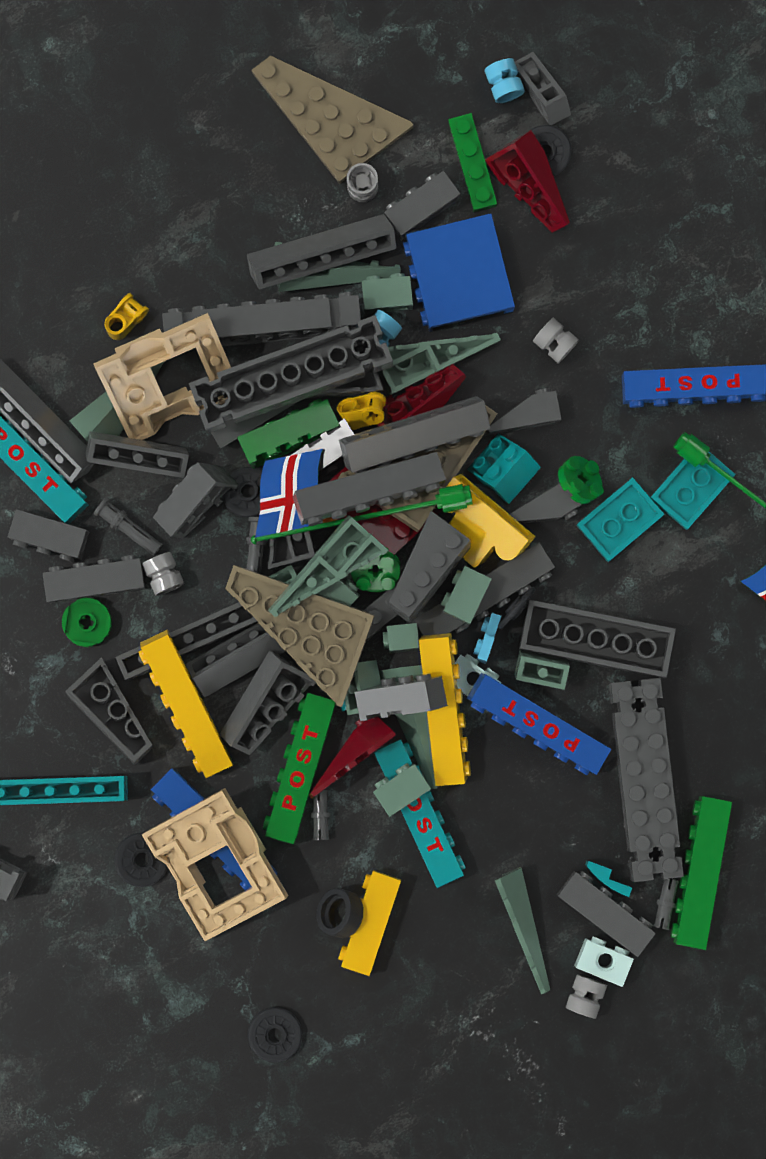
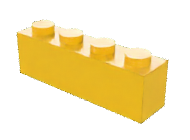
(377, 906)

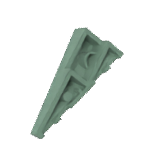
(344, 274)
(422, 359)
(101, 415)
(341, 554)
(415, 727)
(517, 903)

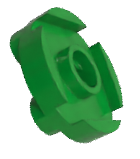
(588, 486)
(378, 581)
(78, 611)

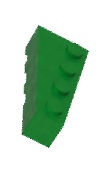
(288, 433)

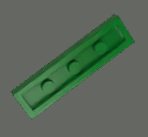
(472, 162)

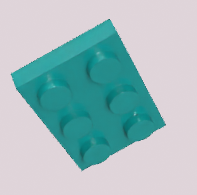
(690, 490)
(620, 519)

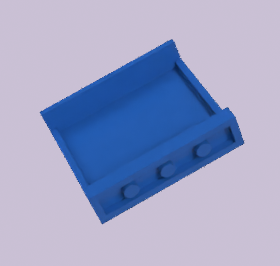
(458, 271)

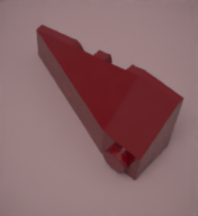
(424, 397)

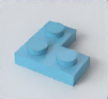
(484, 646)

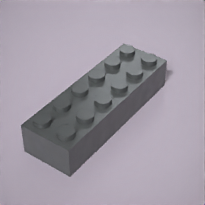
(597, 639)

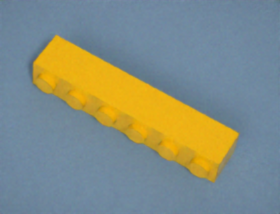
(185, 703)
(446, 723)

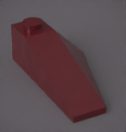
(528, 172)
(360, 744)

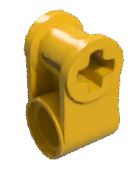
(126, 315)
(361, 412)

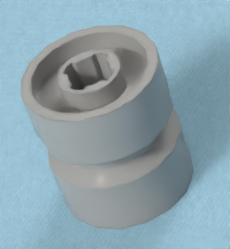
(362, 182)
(547, 340)
(163, 574)
(584, 1005)

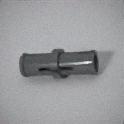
(320, 816)
(666, 904)

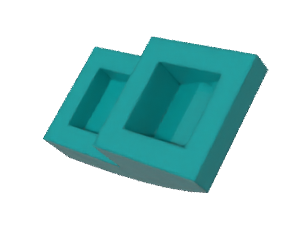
(603, 873)

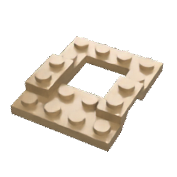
(134, 387)
(196, 835)

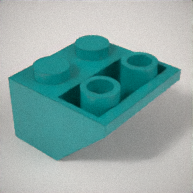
(504, 468)

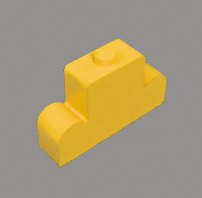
(488, 527)

